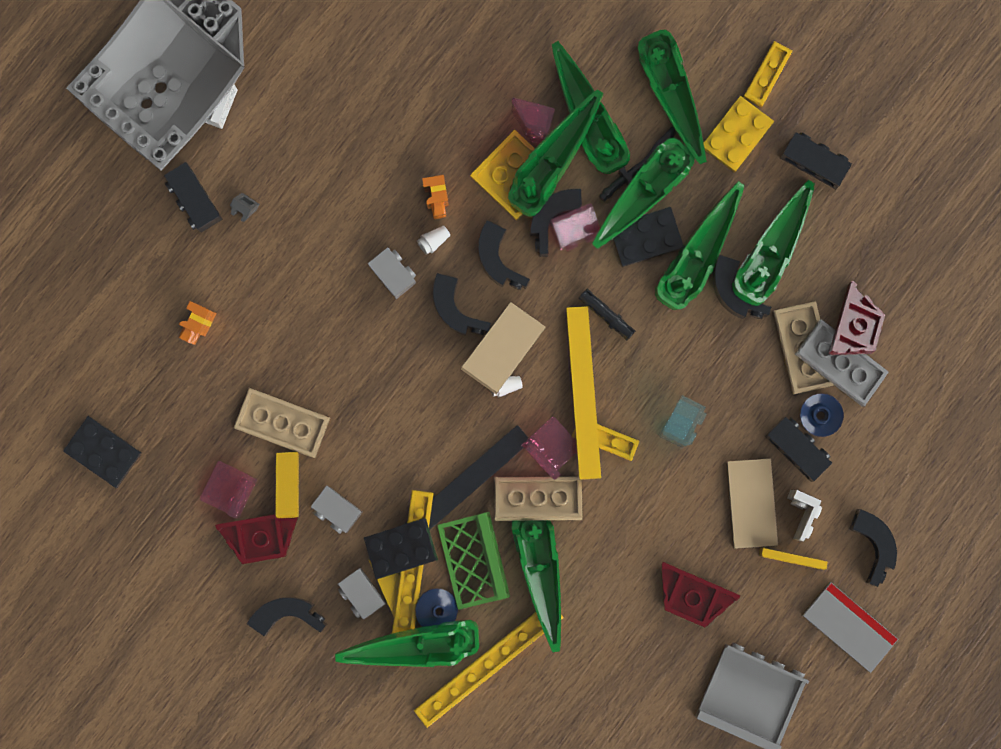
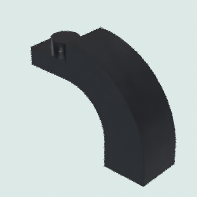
(557, 205)
(489, 244)
(723, 277)
(443, 295)
(882, 541)
(271, 612)

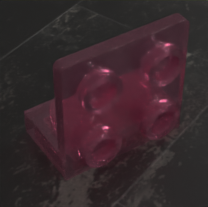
(551, 447)
(228, 489)

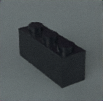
(816, 160)
(192, 197)
(799, 448)

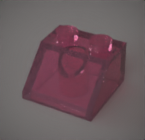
(533, 119)
(575, 227)

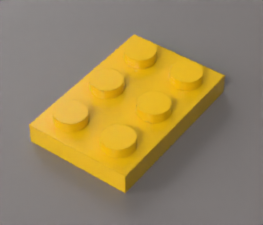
(737, 134)

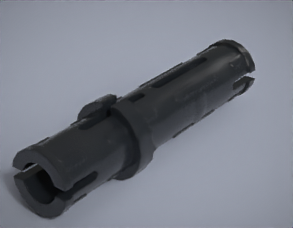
(611, 318)

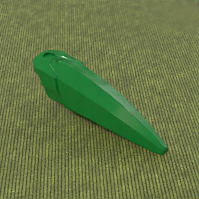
(669, 81)
(603, 141)
(551, 158)
(654, 180)
(773, 252)
(697, 258)
(540, 566)
(417, 647)

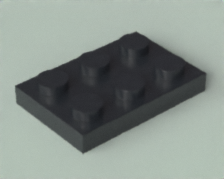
(648, 237)
(102, 452)
(400, 548)

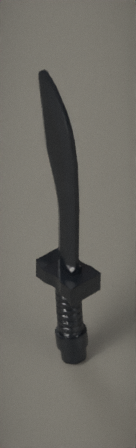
(626, 176)

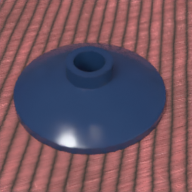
(832, 413)
(430, 601)

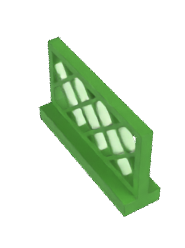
(491, 554)

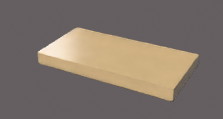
(793, 328)
(503, 348)
(281, 423)
(538, 498)
(752, 503)

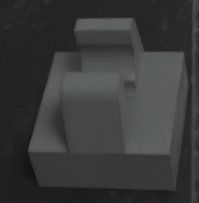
(244, 205)

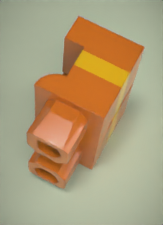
(439, 198)
(197, 324)

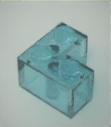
(683, 421)

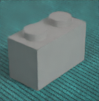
(392, 272)
(336, 510)
(361, 594)

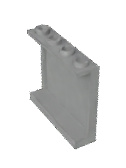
(751, 697)

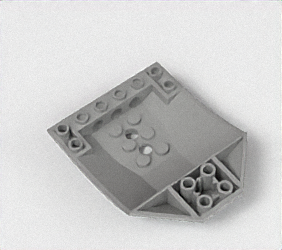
(176, 42)

